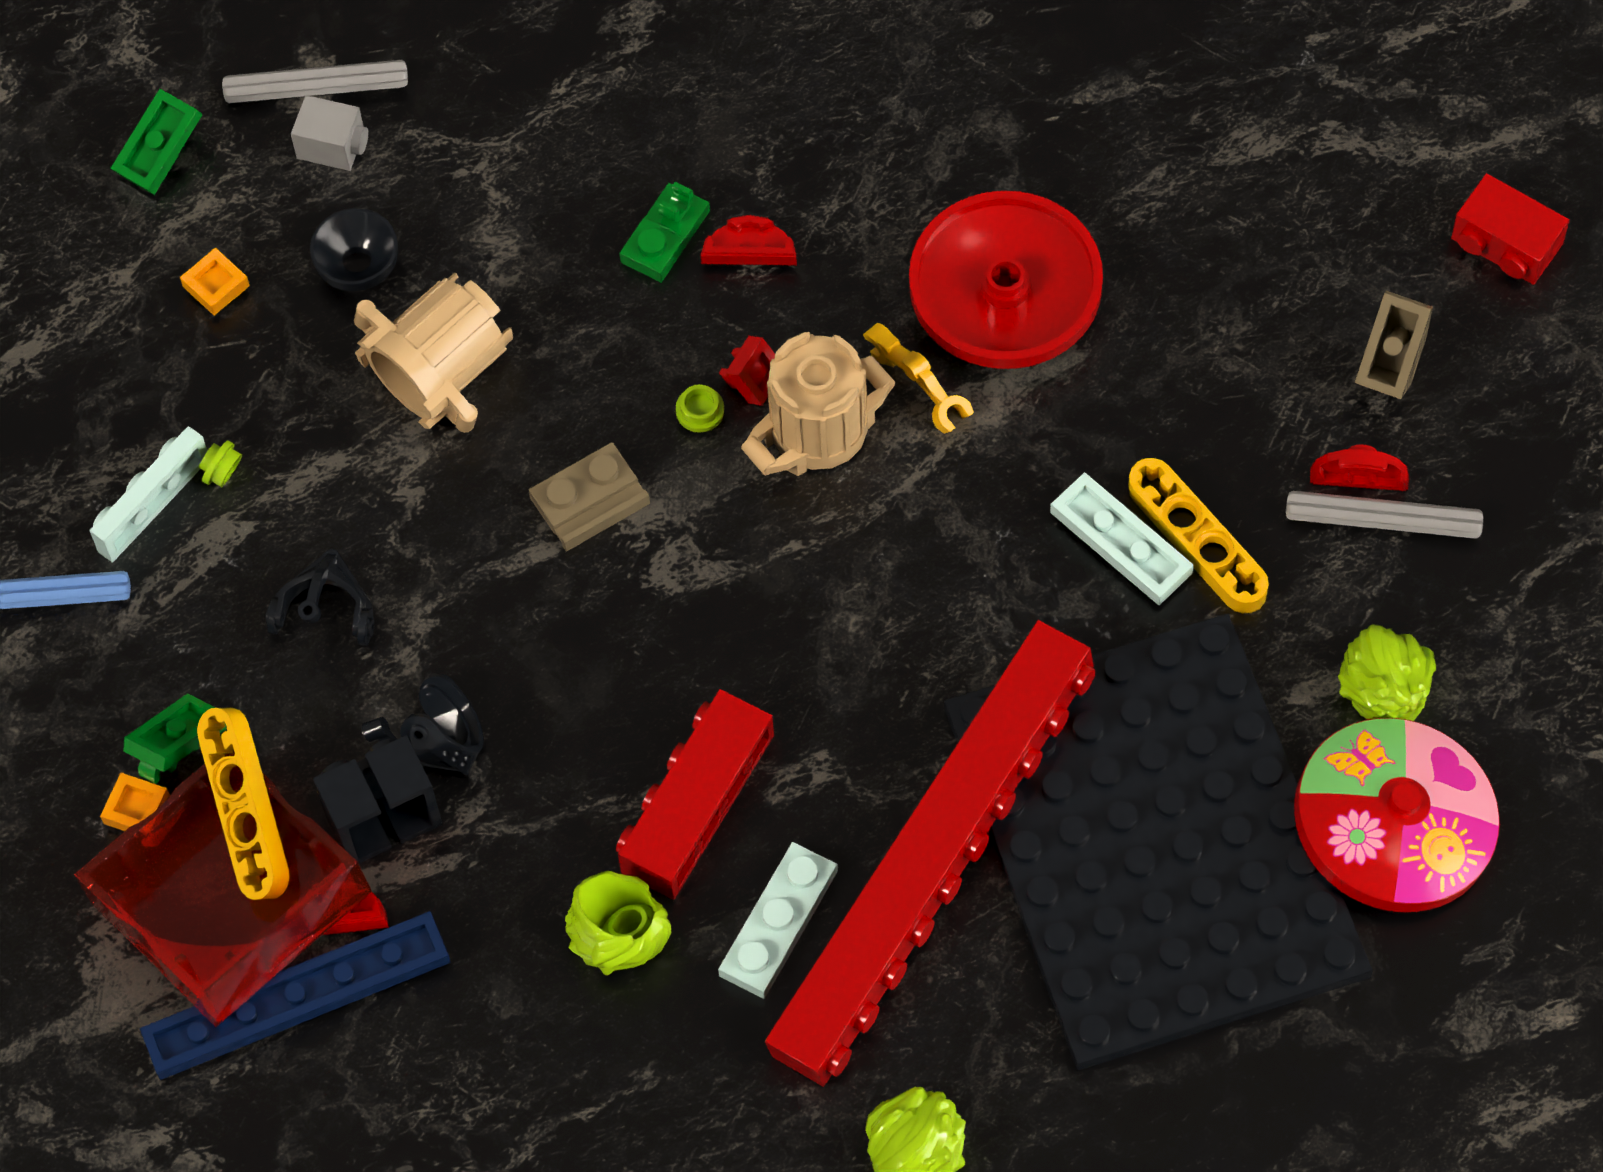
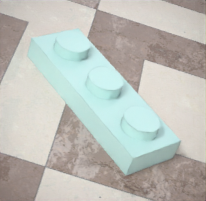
(148, 494)
(1121, 538)
(778, 920)

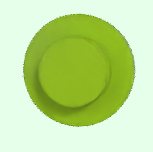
(699, 408)
(220, 463)

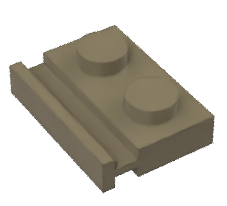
(589, 496)

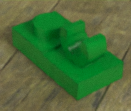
(156, 141)
(665, 231)
(167, 737)

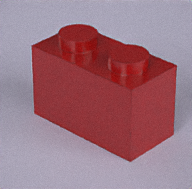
(1509, 229)

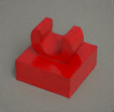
(750, 370)

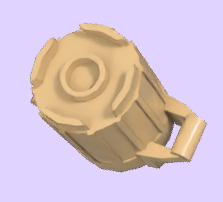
(434, 349)
(816, 405)

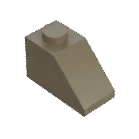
(1395, 345)

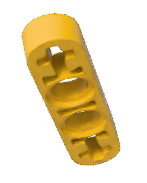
(1192, 538)
(235, 806)

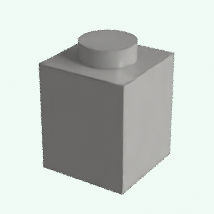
(329, 133)

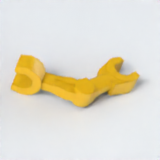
(917, 368)

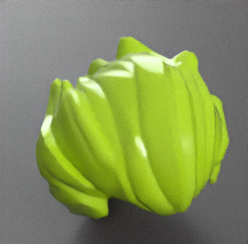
(1386, 674)
(616, 922)
(916, 1133)

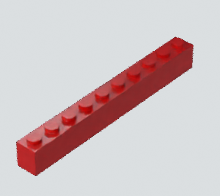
(930, 854)

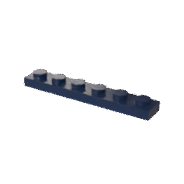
(300, 995)

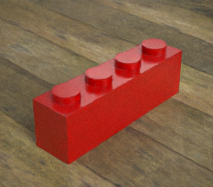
(695, 793)

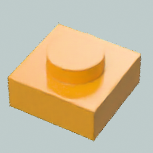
(214, 281)
(132, 801)

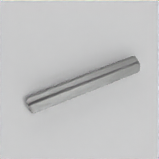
(315, 81)
(1384, 514)

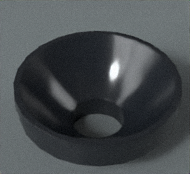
(351, 233)

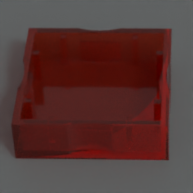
(180, 903)

